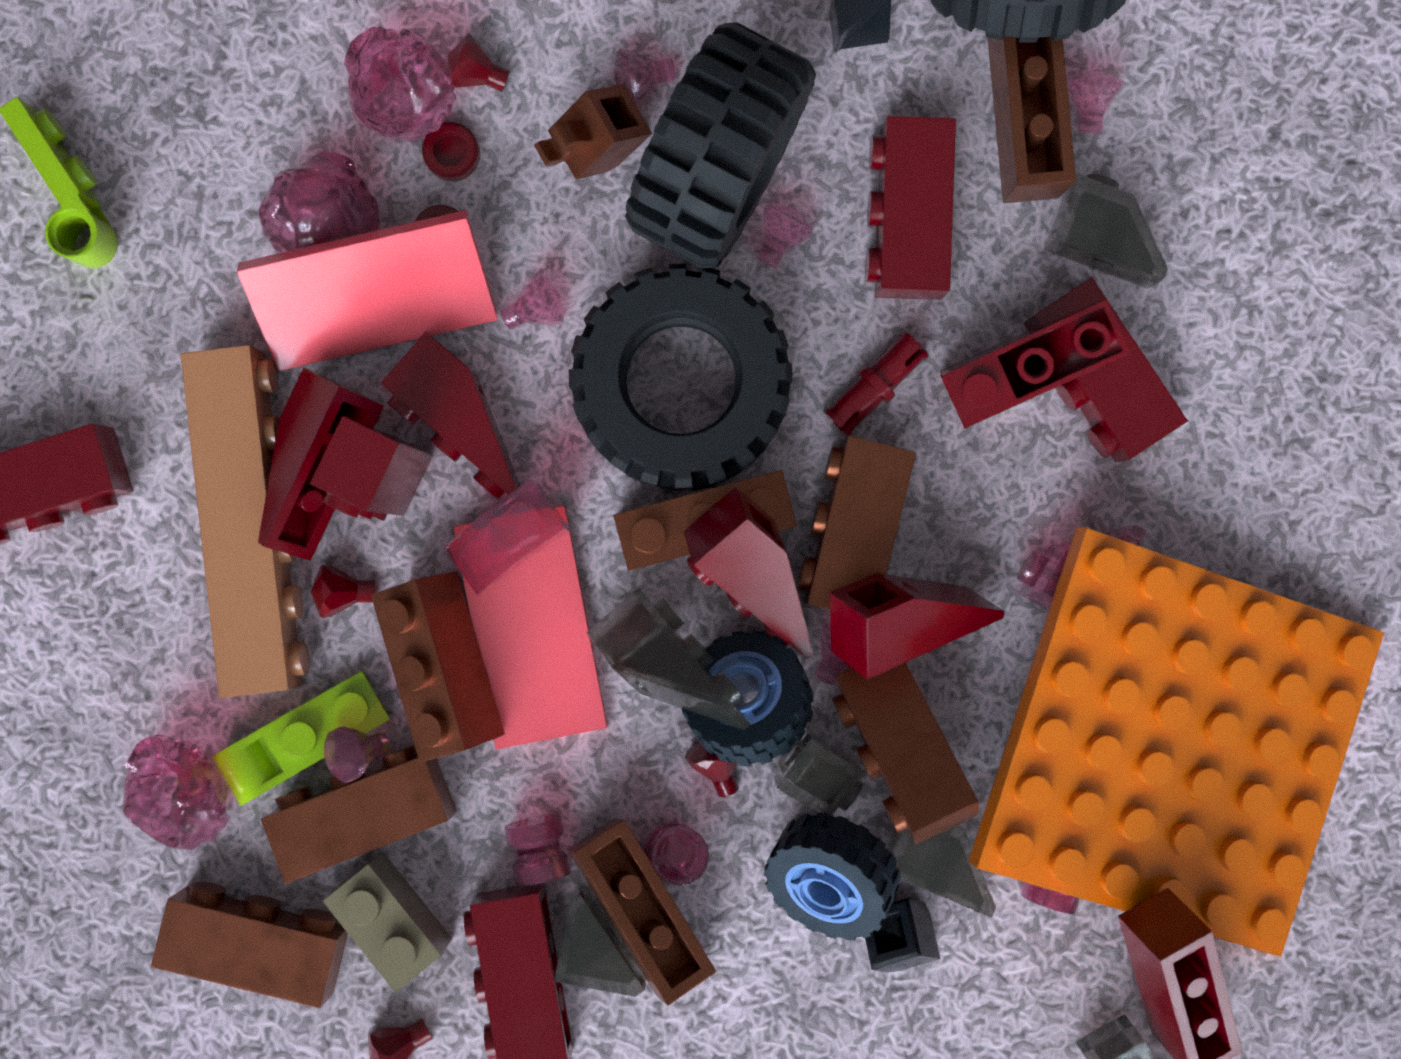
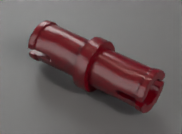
(876, 383)

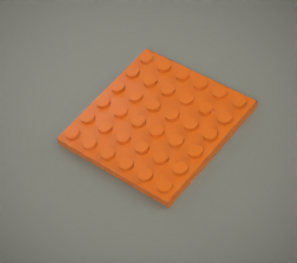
(1176, 741)

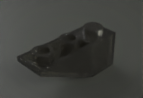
(654, 658)

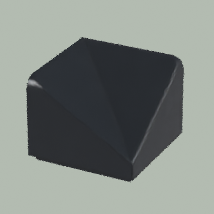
(859, 23)
(904, 938)

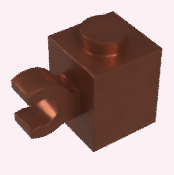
(595, 132)

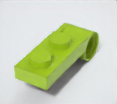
(68, 181)
(298, 738)

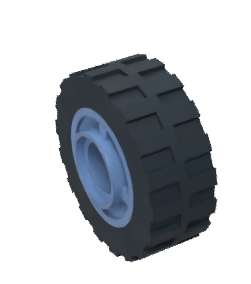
(776, 712)
(832, 876)

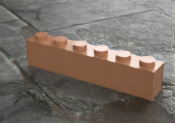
(245, 583)

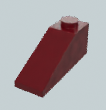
(293, 508)

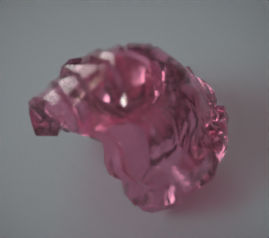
(398, 84)
(317, 204)
(174, 792)

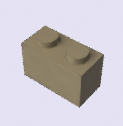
(388, 921)

